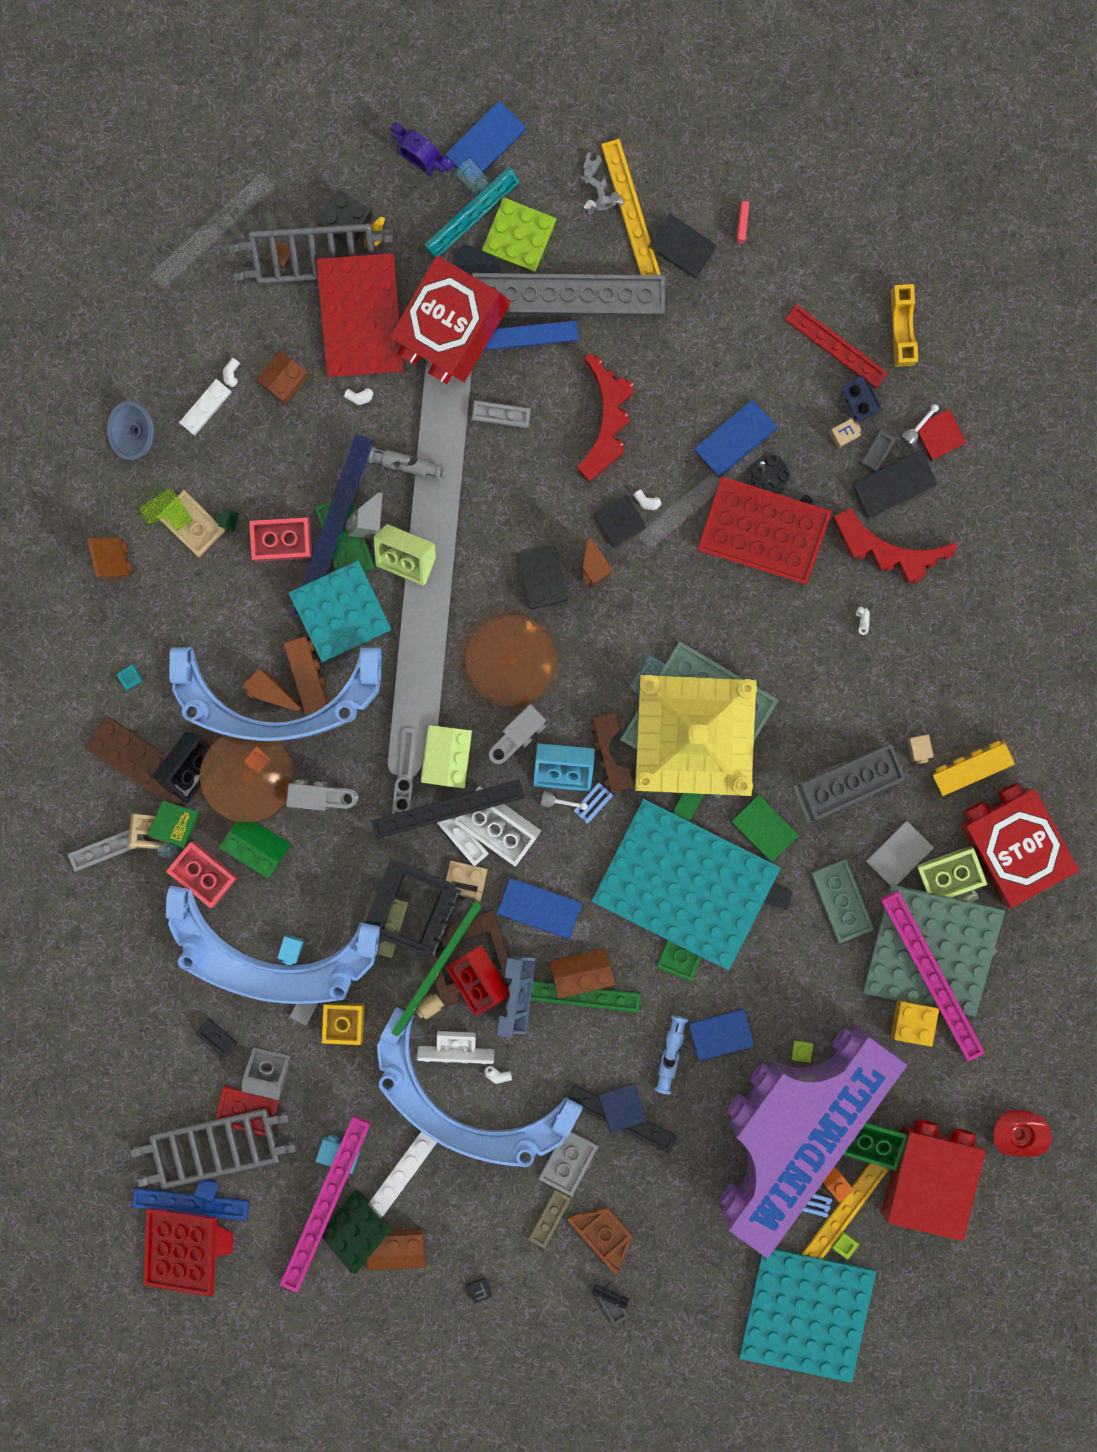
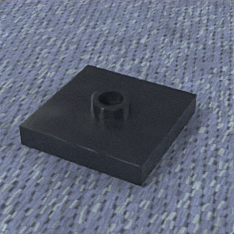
(620, 521)

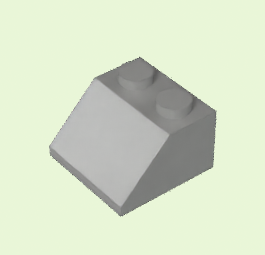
(366, 519)
(265, 1073)

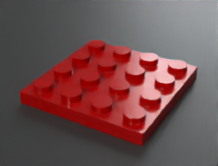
(180, 1251)

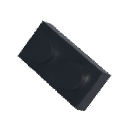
(216, 1038)

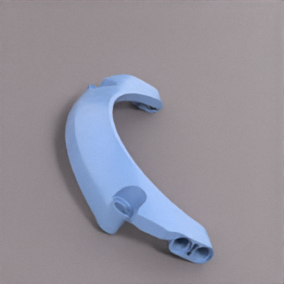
(214, 715)
(236, 972)
(478, 1143)

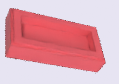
(742, 222)

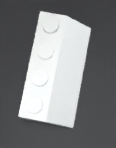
(501, 831)

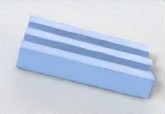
(604, 790)
(826, 1207)

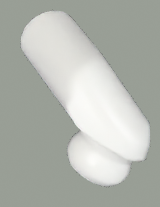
(228, 372)
(359, 398)
(647, 503)
(864, 620)
(495, 1076)

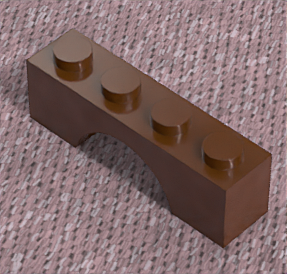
(605, 728)

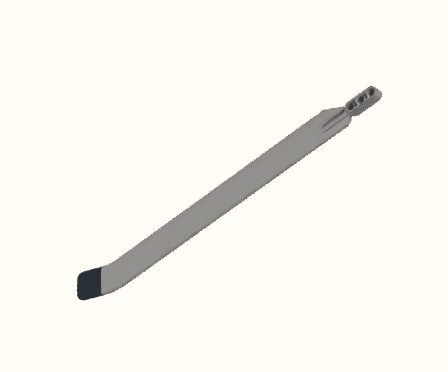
(436, 520)

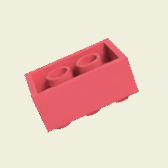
(281, 539)
(202, 874)

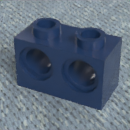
(866, 396)

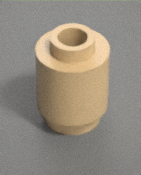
(429, 1006)

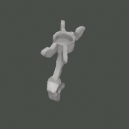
(603, 202)

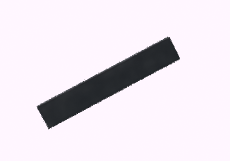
(645, 1131)

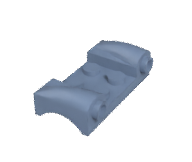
(521, 972)

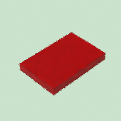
(235, 1102)

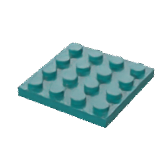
(340, 611)

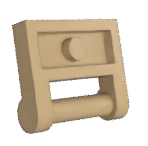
(141, 825)
(469, 875)

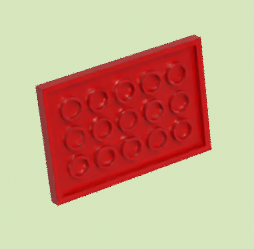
(359, 314)
(764, 530)

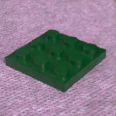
(355, 1231)

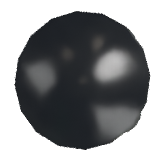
(770, 473)

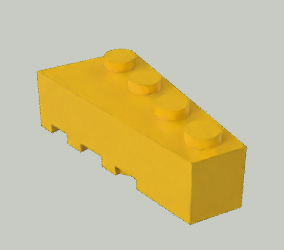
(974, 767)

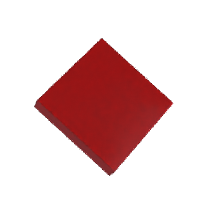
(940, 434)

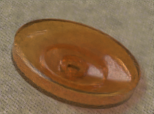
(511, 660)
(246, 778)

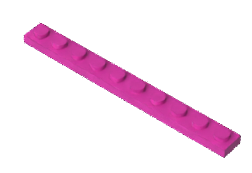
(932, 975)
(325, 1203)

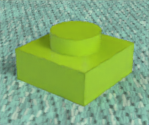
(802, 1051)
(845, 1245)

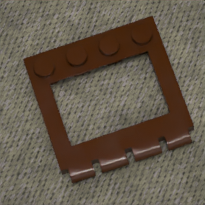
(481, 924)

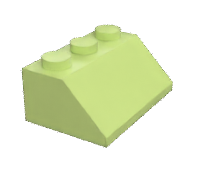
(404, 554)
(446, 756)

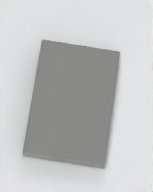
(899, 854)
(568, 1163)

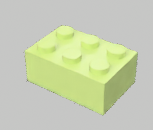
(952, 873)

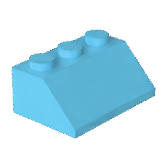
(564, 767)

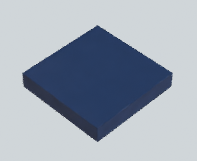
(622, 1108)

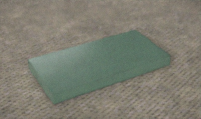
(842, 901)

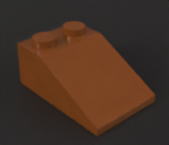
(110, 558)
(266, 688)

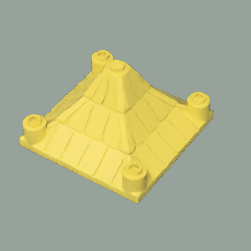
(695, 735)

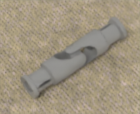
(404, 463)

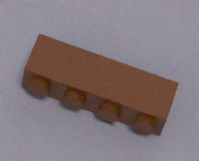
(306, 674)

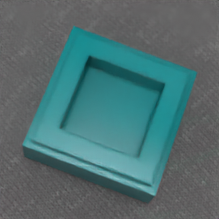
(129, 677)

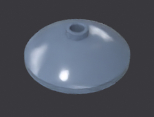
(130, 430)

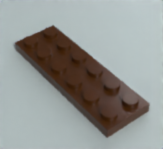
(130, 756)

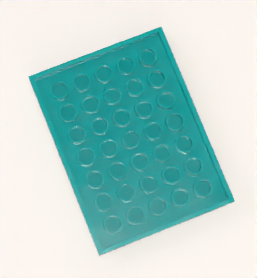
(686, 884)

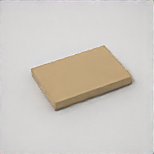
(198, 533)

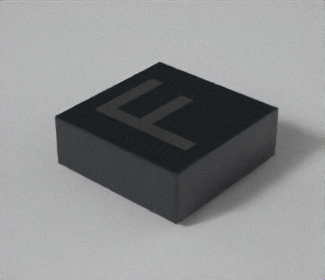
(479, 1290)

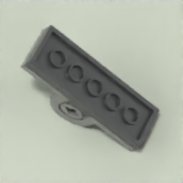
(849, 782)

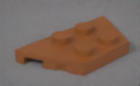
(604, 1235)

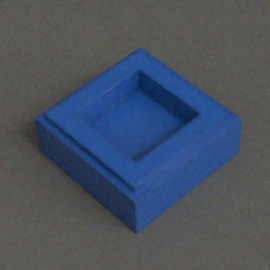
(206, 1191)

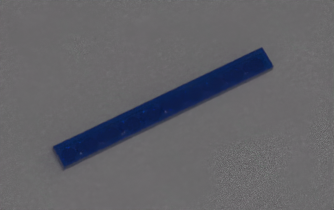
(338, 510)

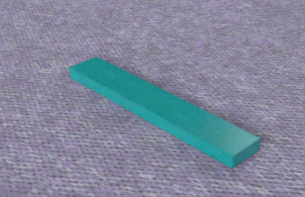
(472, 213)

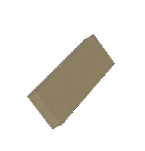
(549, 1218)

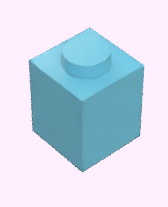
(290, 949)

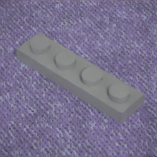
(101, 850)

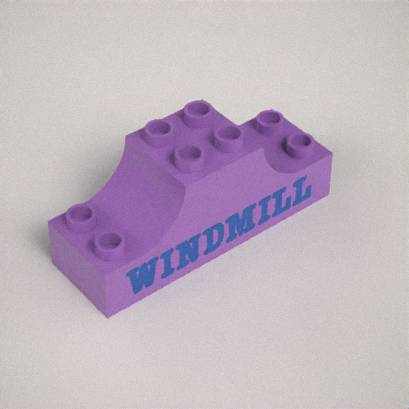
(798, 1129)

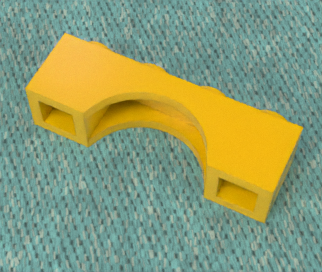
(902, 323)

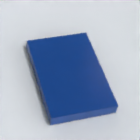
(721, 1034)

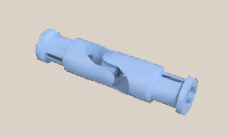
(673, 1042)

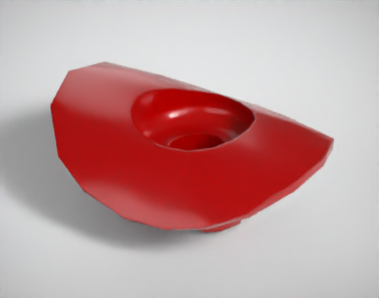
(1022, 1134)

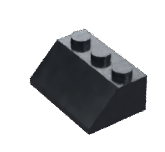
(181, 767)

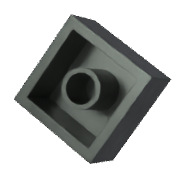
(345, 211)

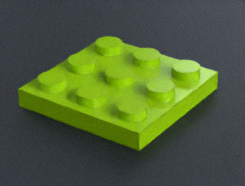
(519, 235)

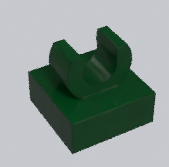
(227, 519)

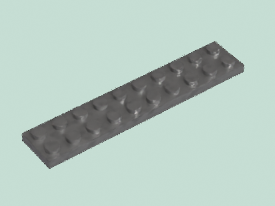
(580, 293)

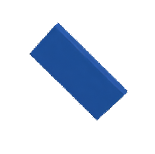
(488, 138)
(735, 438)
(539, 908)

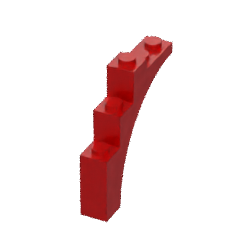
(613, 394)
(860, 540)

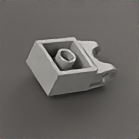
(518, 733)
(318, 796)

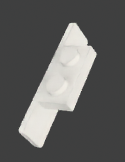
(455, 1048)

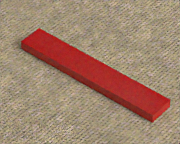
(835, 346)

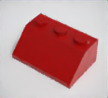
(478, 981)

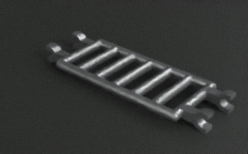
(241, 272)
(219, 1171)

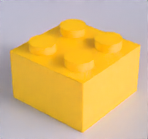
(343, 1023)
(914, 1023)

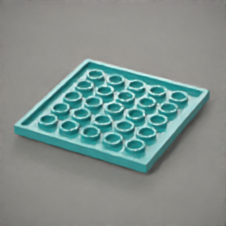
(807, 1314)

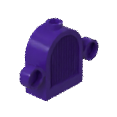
(419, 150)

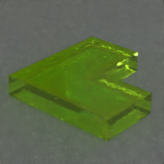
(166, 504)

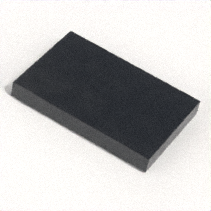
(682, 246)

